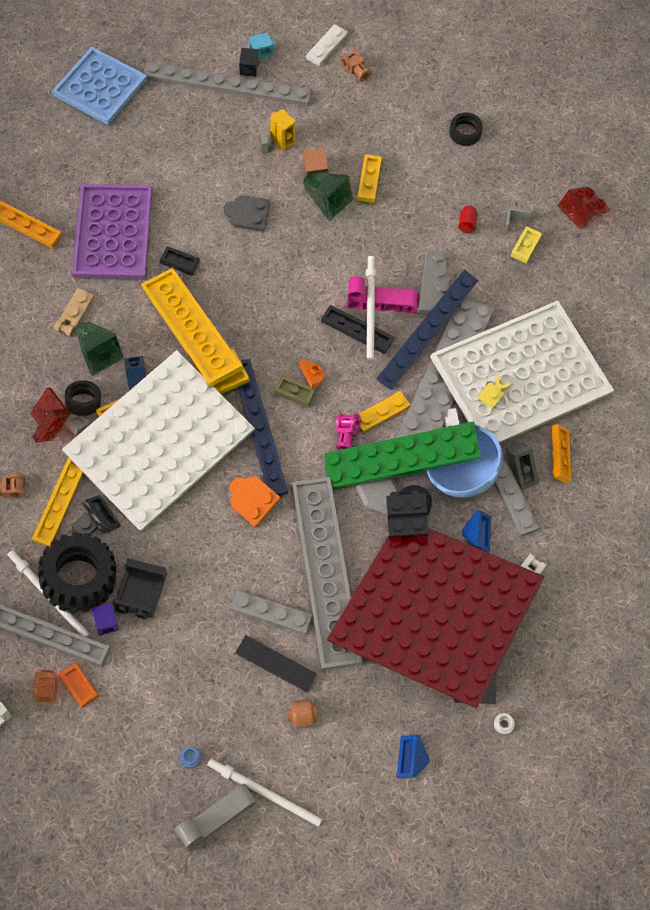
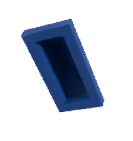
(478, 530)
(412, 757)

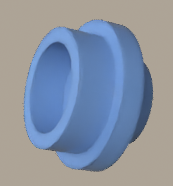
(190, 757)

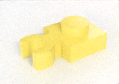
(493, 393)

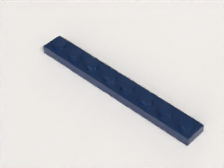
(427, 330)
(262, 435)

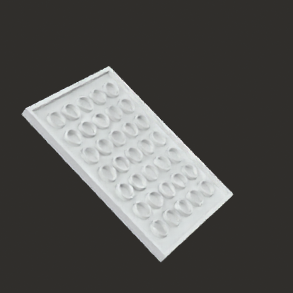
(539, 357)
(158, 440)

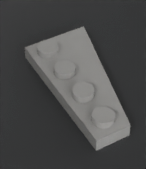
(434, 281)

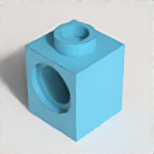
(263, 44)

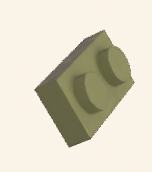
(294, 391)

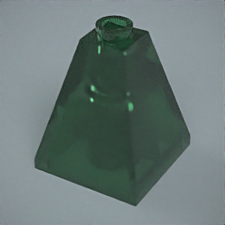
(329, 192)
(98, 347)

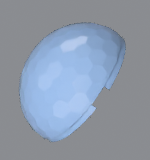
(471, 477)

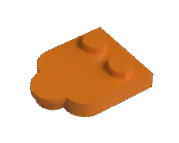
(252, 499)

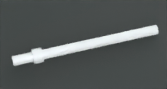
(371, 275)
(24, 567)
(228, 772)

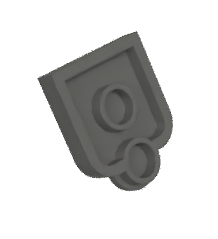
(248, 212)

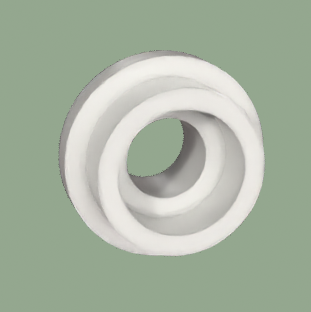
(504, 717)

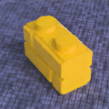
(282, 129)

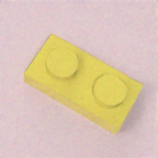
(526, 244)

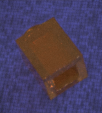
(45, 686)

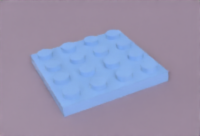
(99, 85)

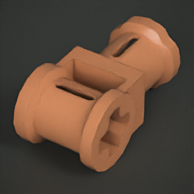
(355, 64)
(12, 488)

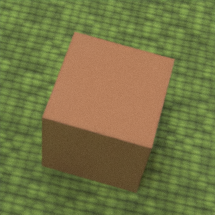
(315, 161)

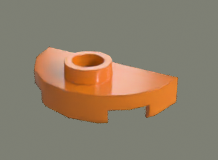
(312, 372)

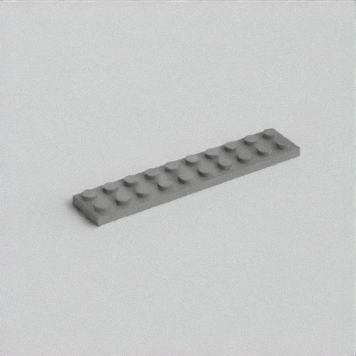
(433, 395)
(323, 566)

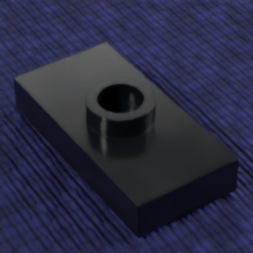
(179, 260)
(101, 514)

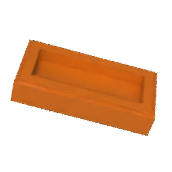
(78, 685)

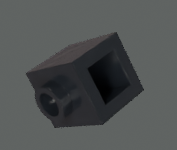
(248, 62)

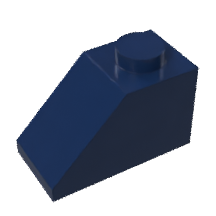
(135, 370)

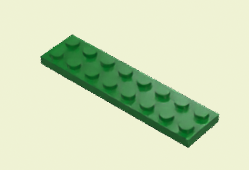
(403, 456)

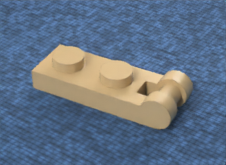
(74, 312)

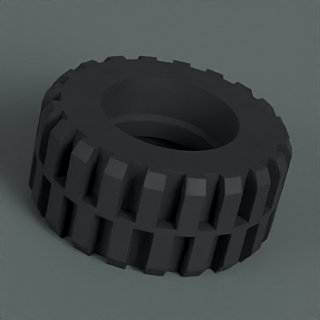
(77, 549)

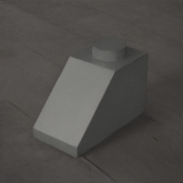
(522, 464)

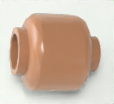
(302, 713)

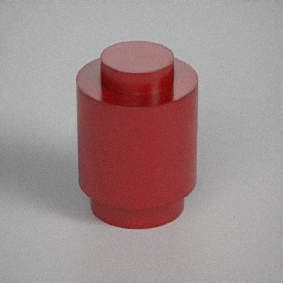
(468, 219)

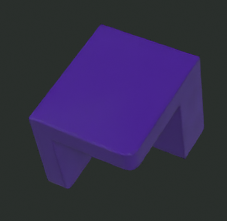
(105, 619)

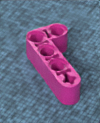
(385, 298)

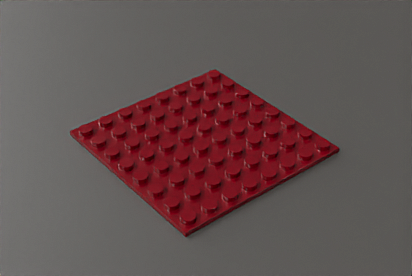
(437, 613)

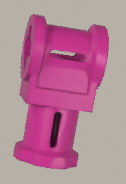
(347, 429)

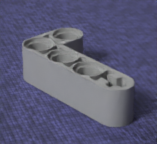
(215, 817)

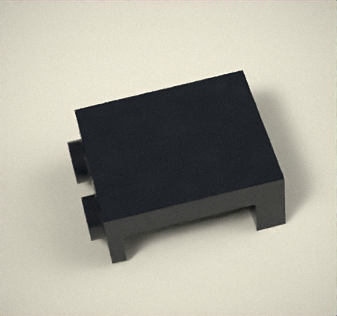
(140, 588)

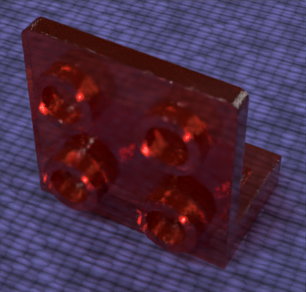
(582, 205)
(49, 415)

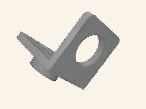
(517, 214)

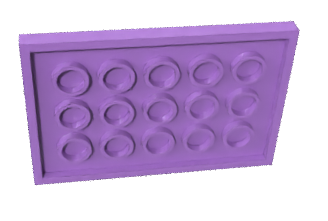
(112, 231)

